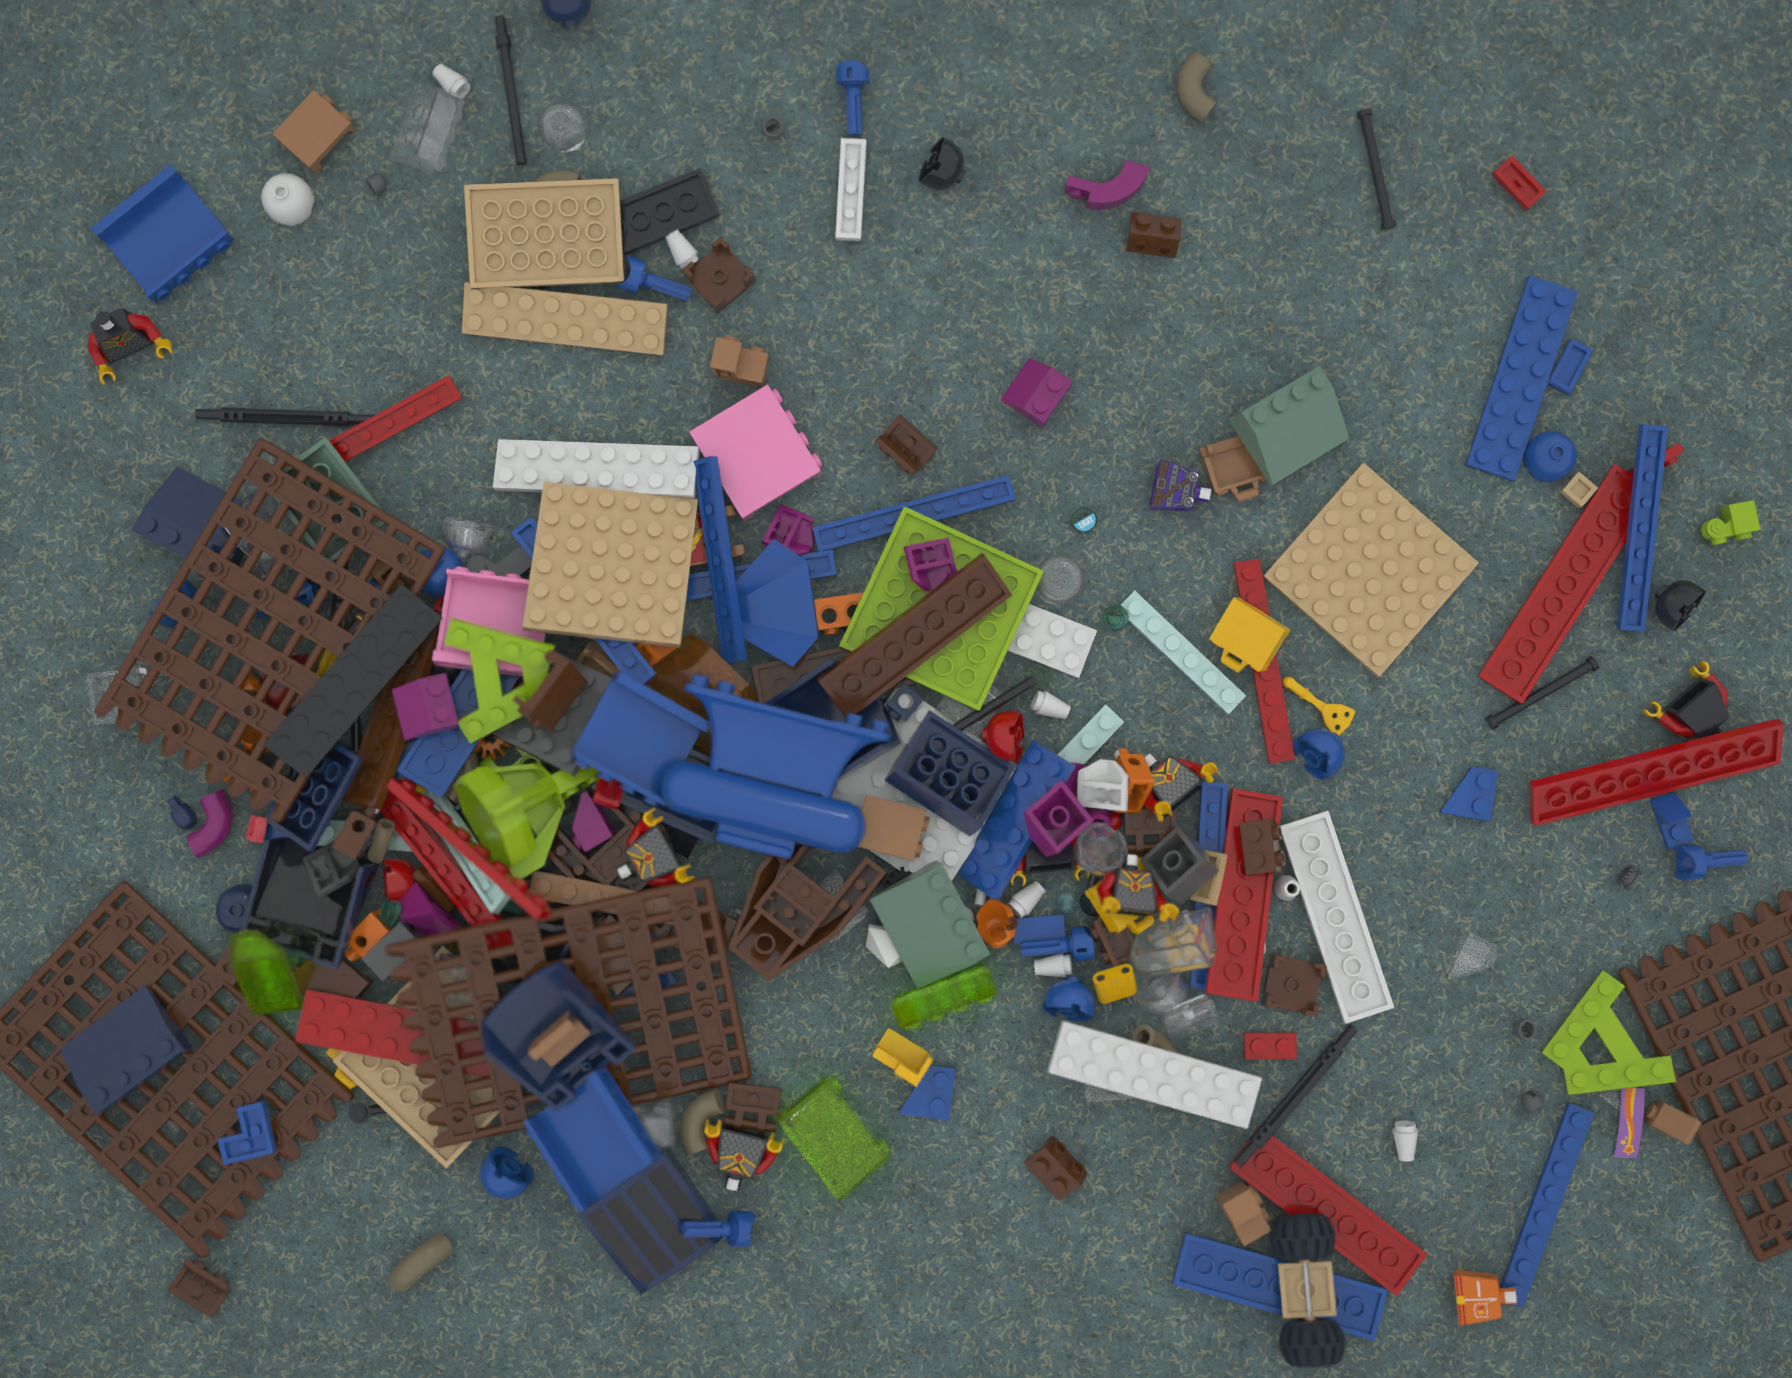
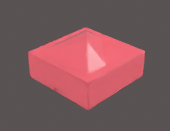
(256, 828)

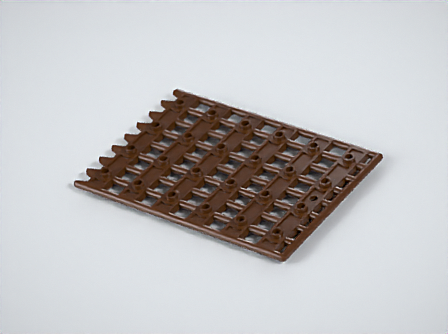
(201, 741)
(581, 934)
(1728, 1067)
(240, 1176)

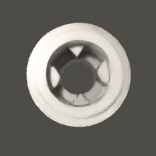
(451, 81)
(681, 249)
(1048, 705)
(1281, 884)
(1026, 899)
(1055, 965)
(1405, 1139)

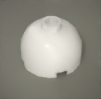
(287, 199)

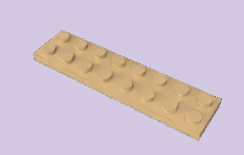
(565, 318)

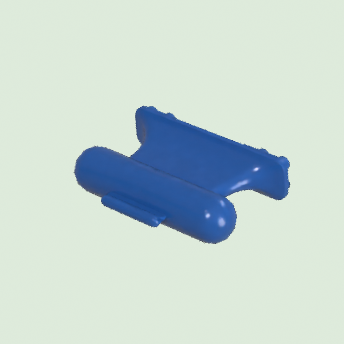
(771, 775)

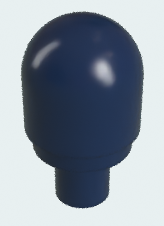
(182, 814)

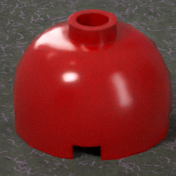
(1005, 735)
(397, 878)

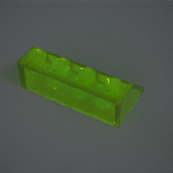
(264, 974)
(943, 996)

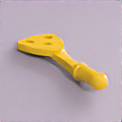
(1325, 709)

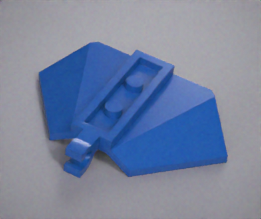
(778, 604)

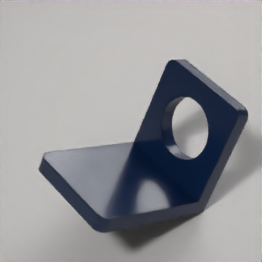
(896, 710)

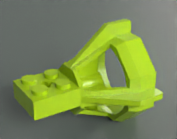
(506, 809)

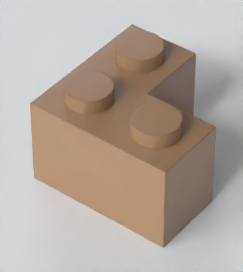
(739, 364)
(1243, 1212)

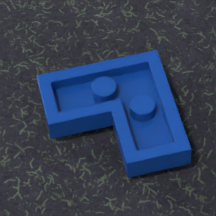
(255, 1138)

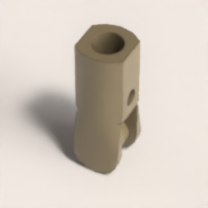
(381, 840)

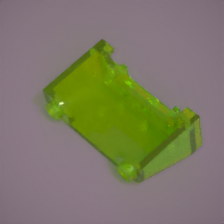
(832, 1137)

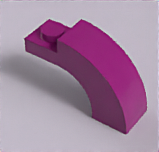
(1110, 193)

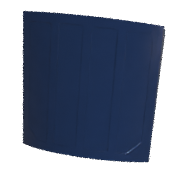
(811, 699)
(531, 1010)

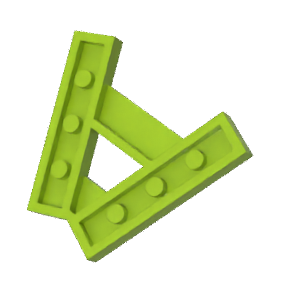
(486, 647)
(1629, 1067)

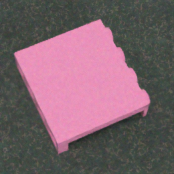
(757, 451)
(485, 601)

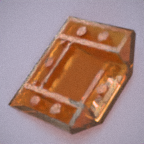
(698, 659)

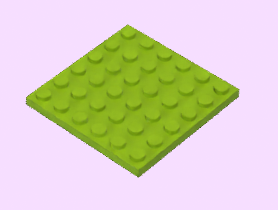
(970, 661)

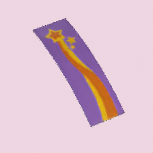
(1630, 1122)

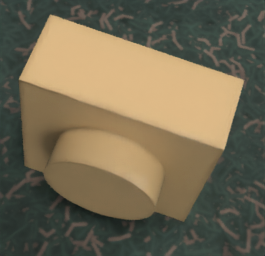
(1578, 489)

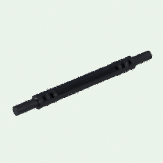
(273, 416)
(1295, 1095)

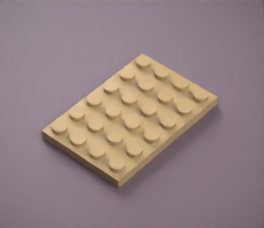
(544, 233)

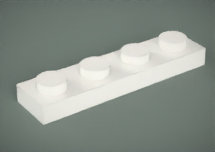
(850, 189)

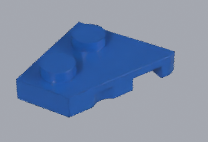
(1473, 795)
(932, 1094)

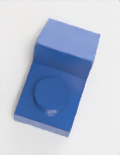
(1671, 819)

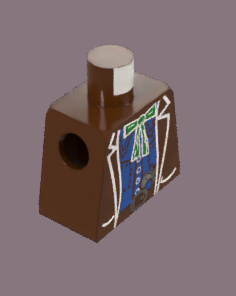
(353, 840)

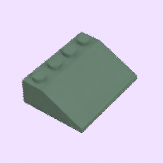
(1292, 426)
(328, 461)
(929, 925)

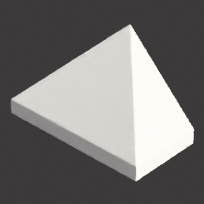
(882, 946)

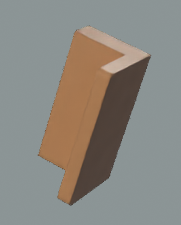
(558, 1039)

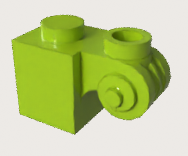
(1737, 521)

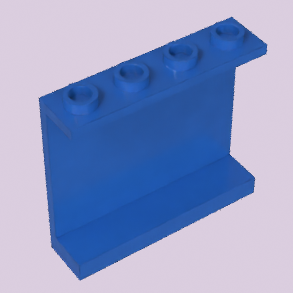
(163, 234)
(636, 737)
(593, 1140)

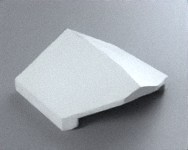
(1103, 786)

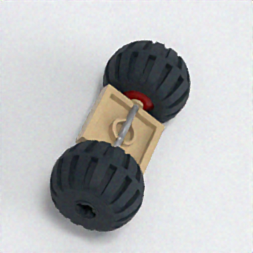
(1307, 1290)

